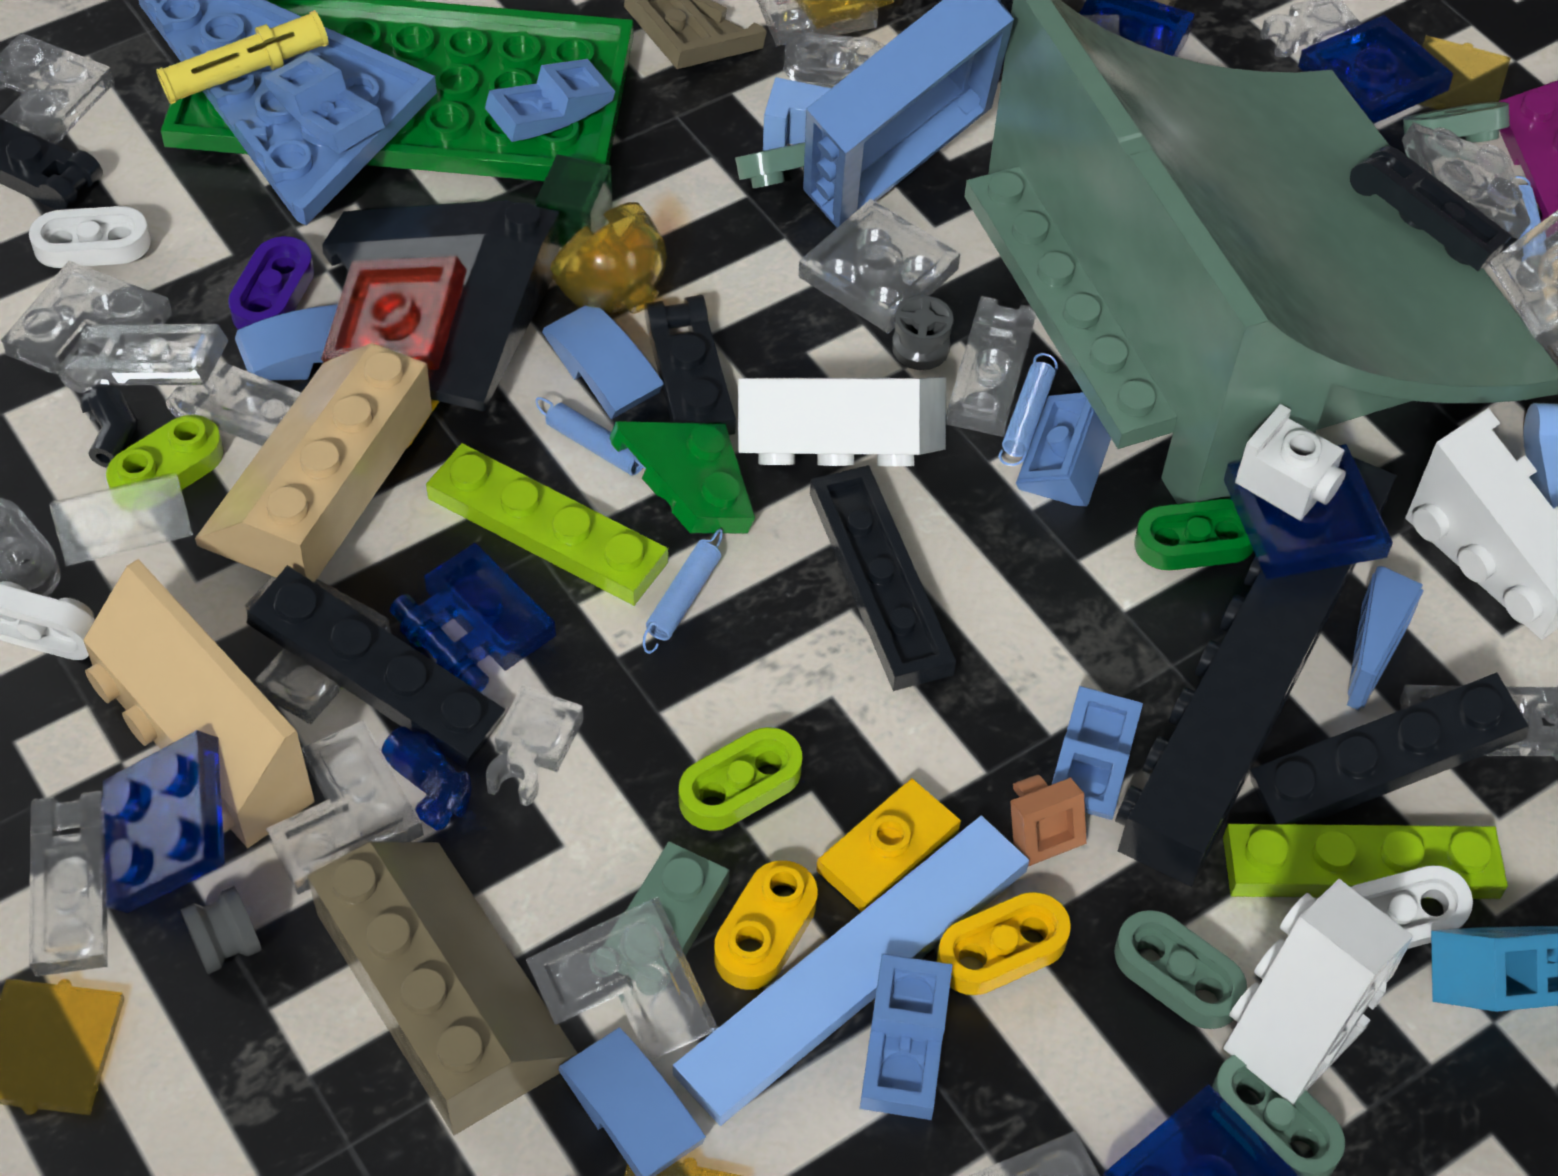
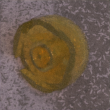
(615, 264)

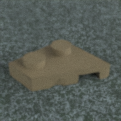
(694, 30)

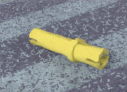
(243, 56)

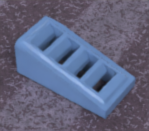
(1382, 624)

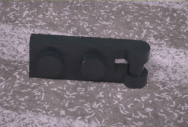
(44, 169)
(1430, 206)
(689, 363)

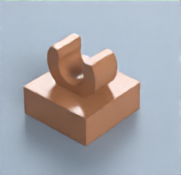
(1047, 818)

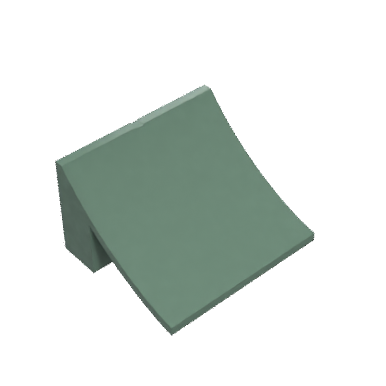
(1211, 255)

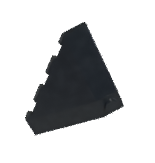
(507, 275)

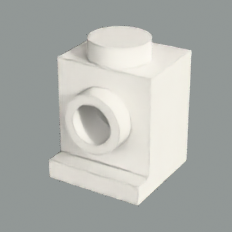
(1290, 465)

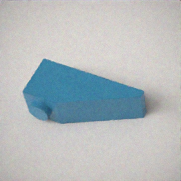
(1496, 967)

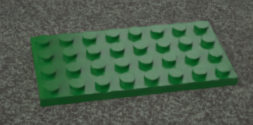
(469, 55)

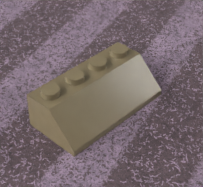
(439, 977)

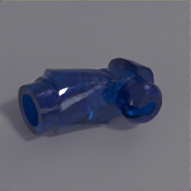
(426, 767)

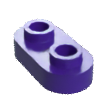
(264, 287)

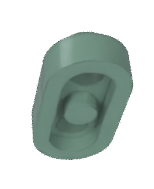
(1474, 121)
(767, 166)
(1183, 968)
(1281, 1122)

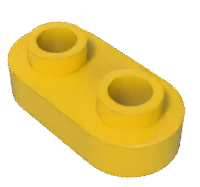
(768, 919)
(998, 944)

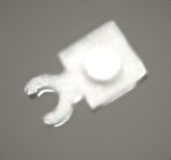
(1308, 24)
(530, 737)

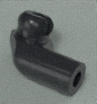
(115, 418)

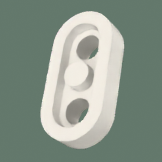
(90, 236)
(44, 622)
(1401, 897)

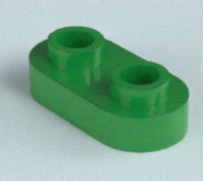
(1192, 535)

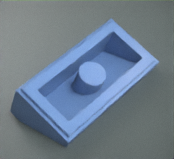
(1065, 451)

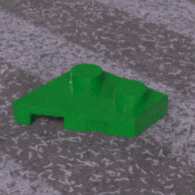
(692, 471)

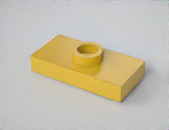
(888, 845)

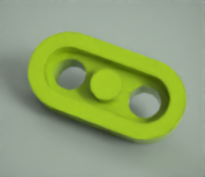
(182, 446)
(735, 778)

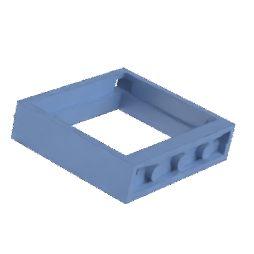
(903, 104)

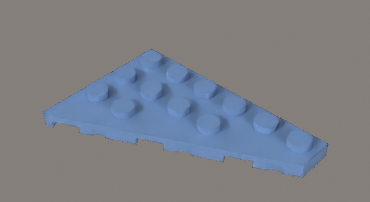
(290, 157)

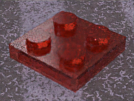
(398, 306)

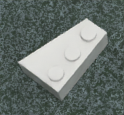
(841, 419)
(1492, 521)
(1315, 988)

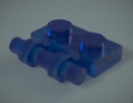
(486, 605)

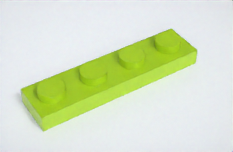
(548, 524)
(1311, 858)

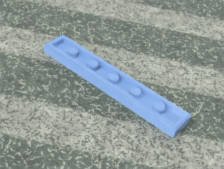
(844, 970)

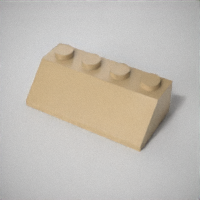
(322, 463)
(182, 682)

